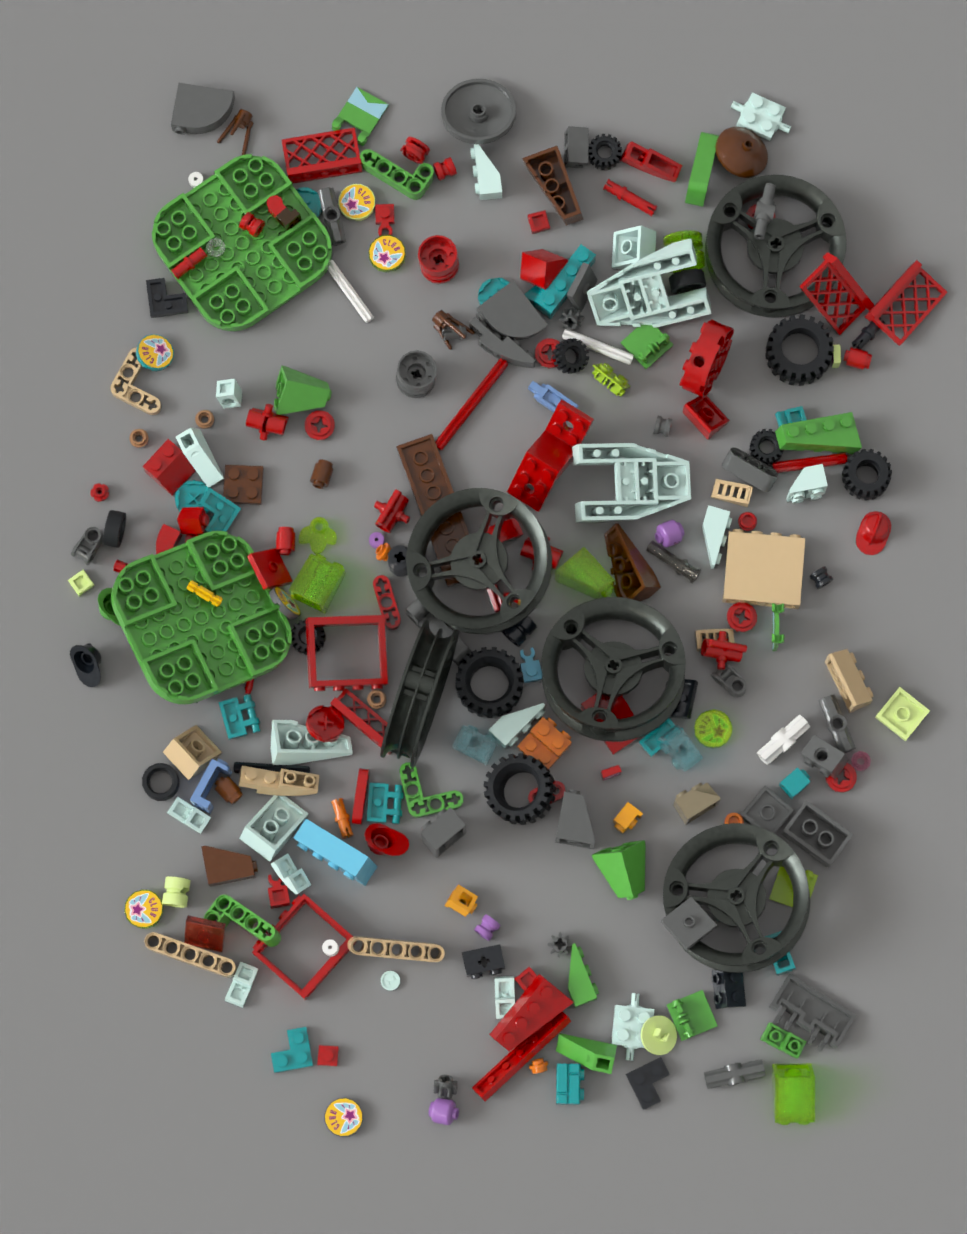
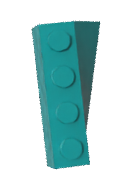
(552, 298)

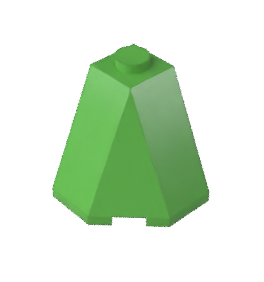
(299, 392)
(623, 868)

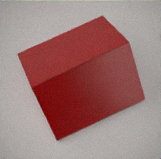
(541, 267)
(705, 416)

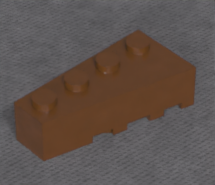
(553, 180)

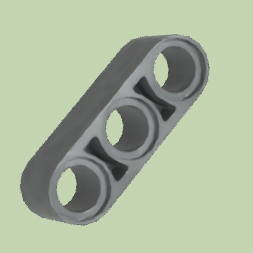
(750, 469)

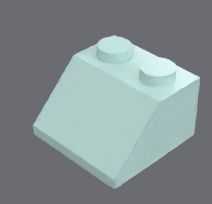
(632, 245)

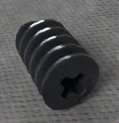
(394, 556)

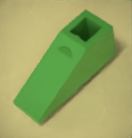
(579, 983)
(589, 1053)

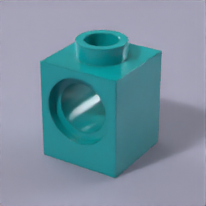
(795, 782)

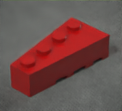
(530, 1012)

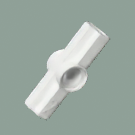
(783, 739)

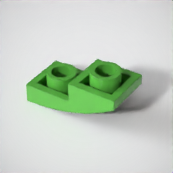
(783, 1040)

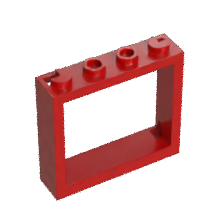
(339, 685)
(285, 918)

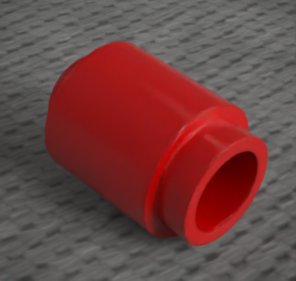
(857, 358)
(285, 540)

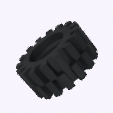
(604, 162)
(561, 360)
(755, 447)
(296, 637)

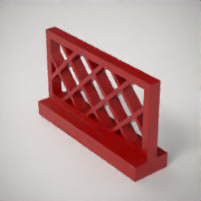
(327, 169)
(844, 280)
(892, 296)

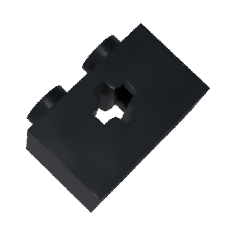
(473, 957)

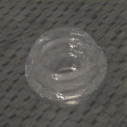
(215, 242)

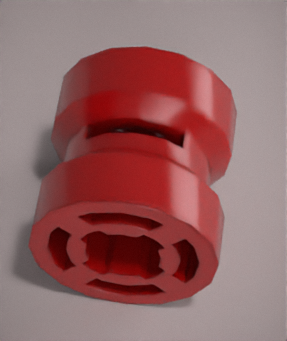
(444, 169)
(252, 224)

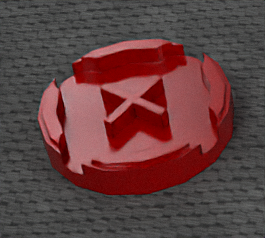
(325, 723)

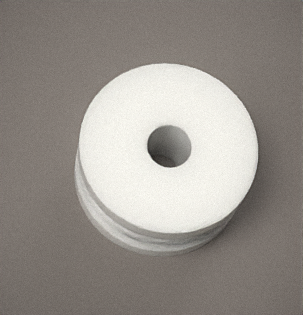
(195, 176)
(330, 952)

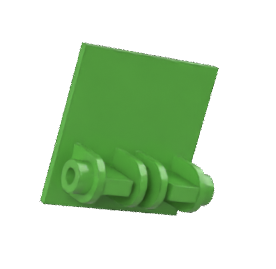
(647, 344)
(692, 1015)

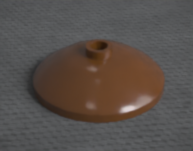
(741, 152)

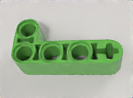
(701, 169)
(396, 171)
(247, 921)

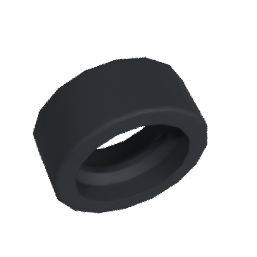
(687, 280)
(114, 528)
(160, 767)

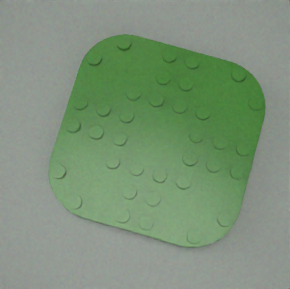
(253, 272)
(187, 642)

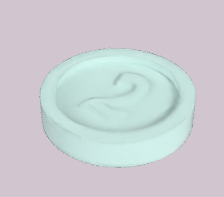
(390, 980)

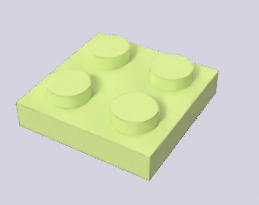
(902, 714)

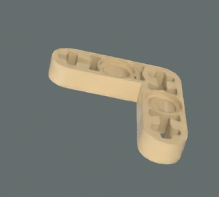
(129, 389)

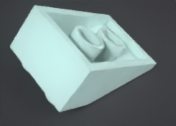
(273, 826)

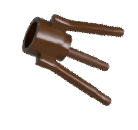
(241, 120)
(444, 321)

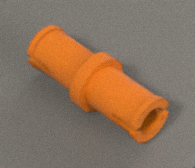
(342, 818)

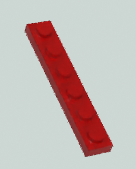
(519, 1057)

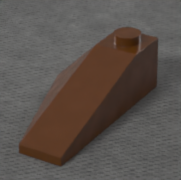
(631, 571)

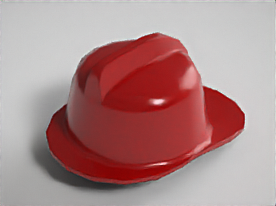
(873, 533)
(385, 840)

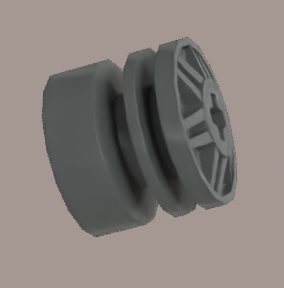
(415, 364)

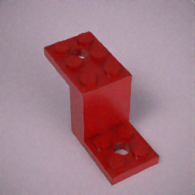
(549, 455)

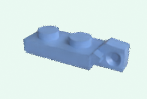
(548, 396)

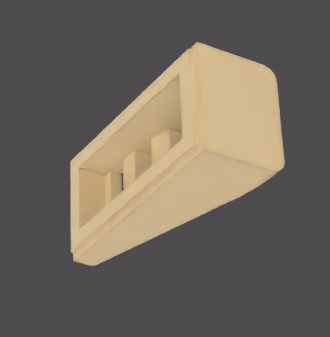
(740, 487)
(699, 633)

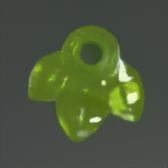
(317, 538)

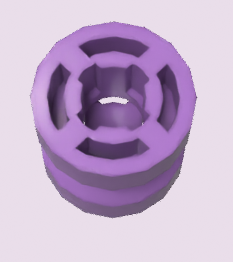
(487, 927)

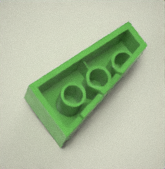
(828, 433)

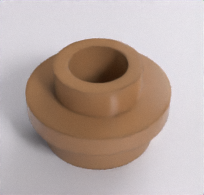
(201, 414)
(139, 432)
(376, 693)

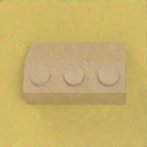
(849, 680)

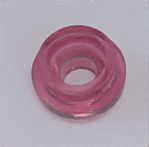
(865, 757)

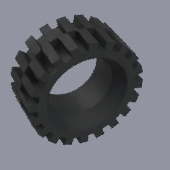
(797, 372)
(495, 659)
(499, 778)

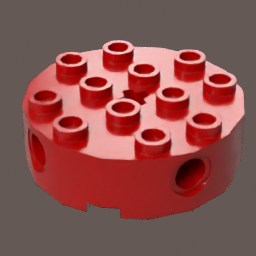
(706, 358)

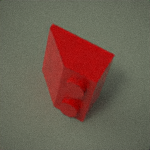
(169, 467)

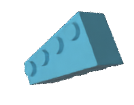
(335, 852)

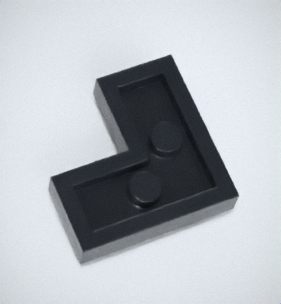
(163, 304)
(642, 1079)

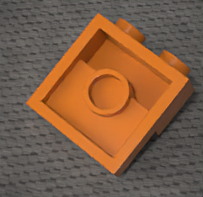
(545, 742)

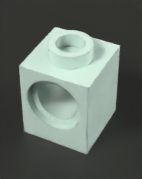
(229, 393)

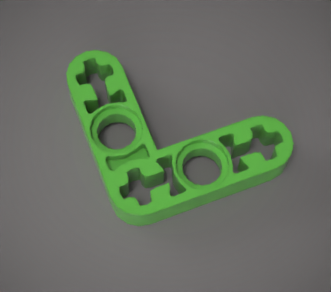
(419, 799)

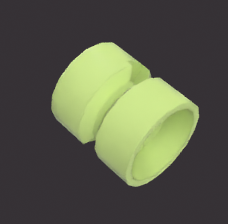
(176, 892)

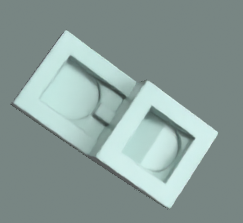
(188, 815)
(294, 879)
(241, 984)
(504, 995)

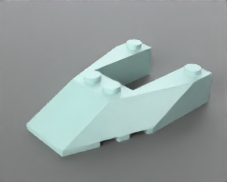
(639, 295)
(643, 481)

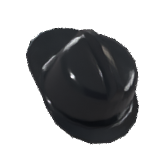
(86, 663)

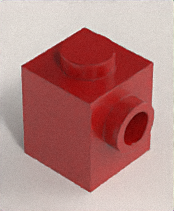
(192, 520)

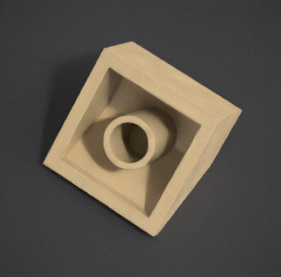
(191, 752)

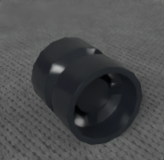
(518, 632)

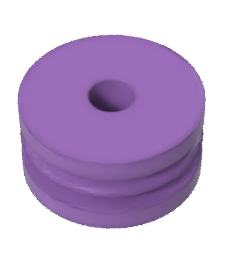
(376, 535)

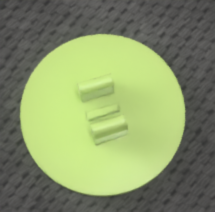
(658, 1035)

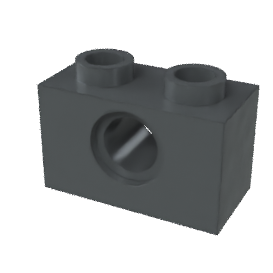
(816, 749)

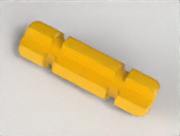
(204, 593)

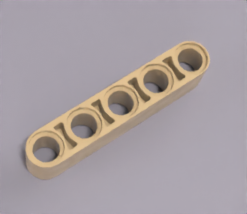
(183, 948)
(405, 949)

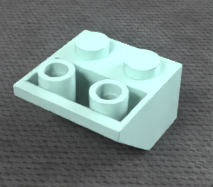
(809, 484)

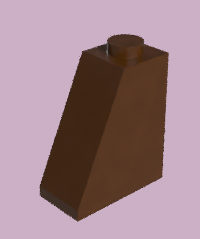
(227, 866)

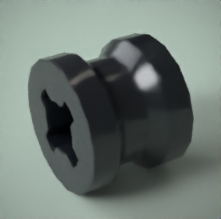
(821, 577)

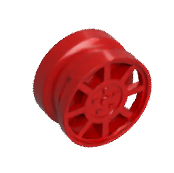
(415, 150)

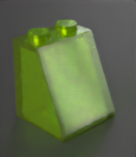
(585, 575)
(317, 582)
(793, 1093)

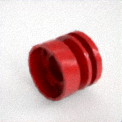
(433, 251)

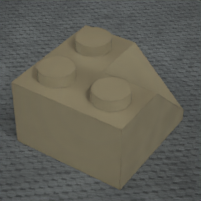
(695, 802)

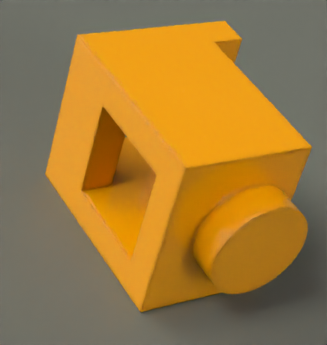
(627, 818)
(465, 896)

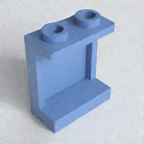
(199, 796)

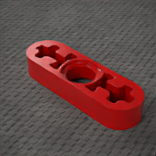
(377, 590)
(360, 796)

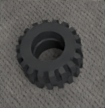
(870, 459)

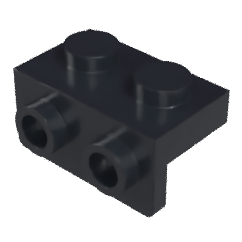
(686, 703)
(728, 989)

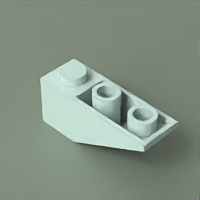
(487, 175)
(200, 456)
(713, 528)
(511, 725)

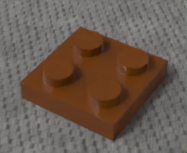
(243, 484)

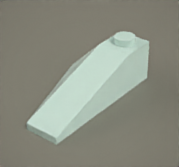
(294, 745)

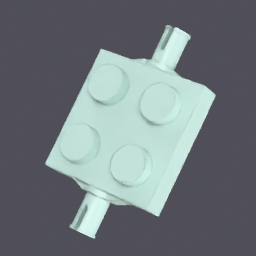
(761, 116)
(628, 1025)

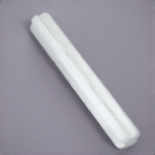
(350, 292)
(599, 347)

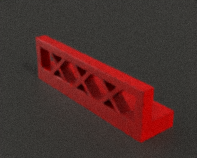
(357, 721)

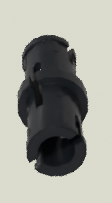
(868, 333)

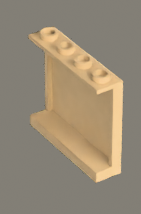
(764, 569)

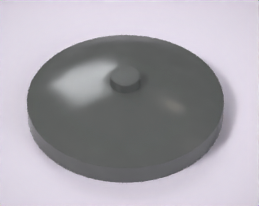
(478, 111)

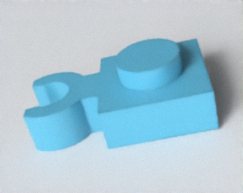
(530, 669)

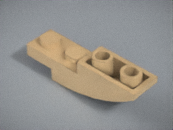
(279, 783)

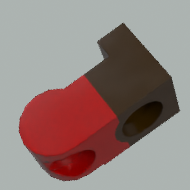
(282, 213)

